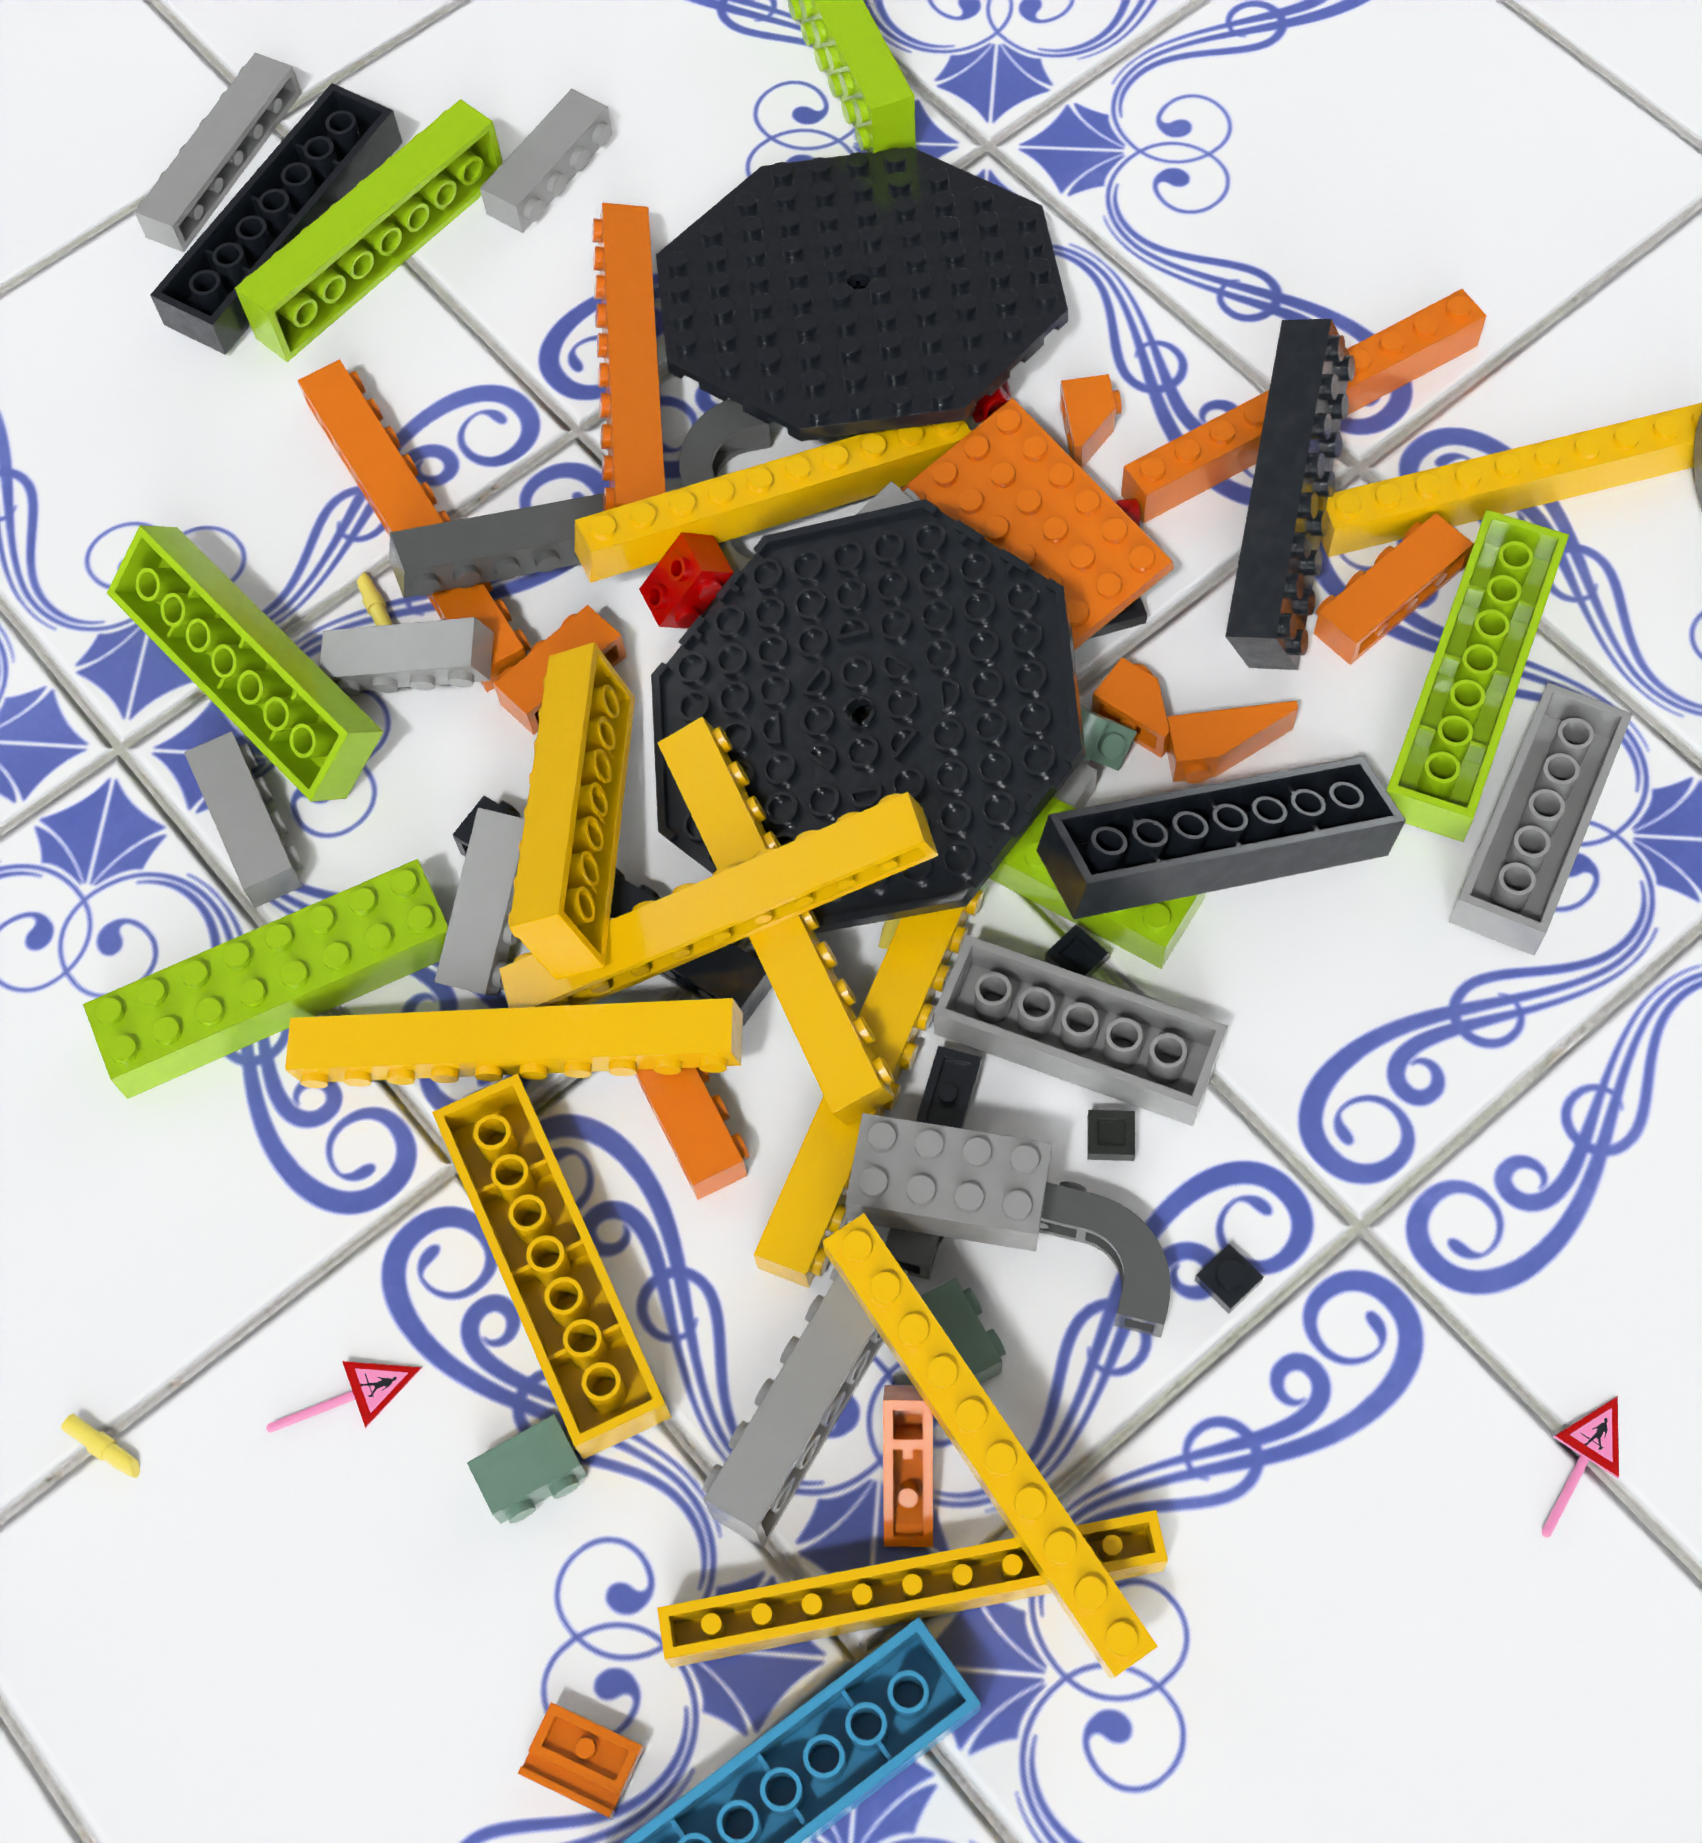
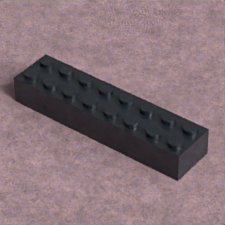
(308, 172)
(1290, 495)
(1218, 836)

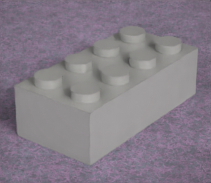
(949, 1181)

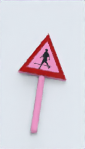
(371, 1387)
(1596, 1441)

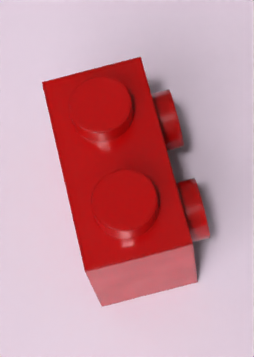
(686, 580)

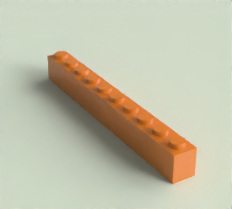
(629, 356)
(1233, 439)
(398, 498)

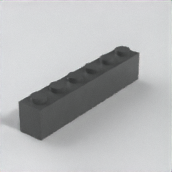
(488, 546)

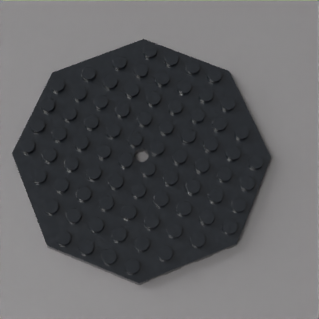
(949, 304)
(931, 631)

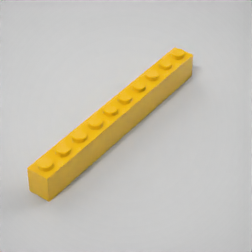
(1513, 479)
(759, 496)
(737, 903)
(789, 951)
(895, 1011)
(516, 1041)
(989, 1448)
(890, 1593)

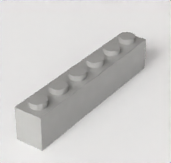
(218, 152)

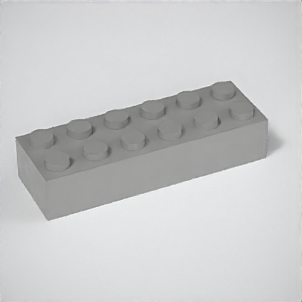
(1541, 819)
(1079, 1030)
(793, 1415)

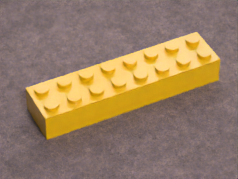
(573, 814)
(551, 1267)

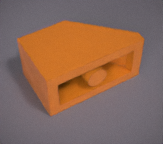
(1088, 414)
(1135, 700)

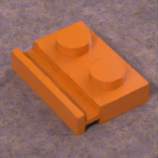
(581, 1760)

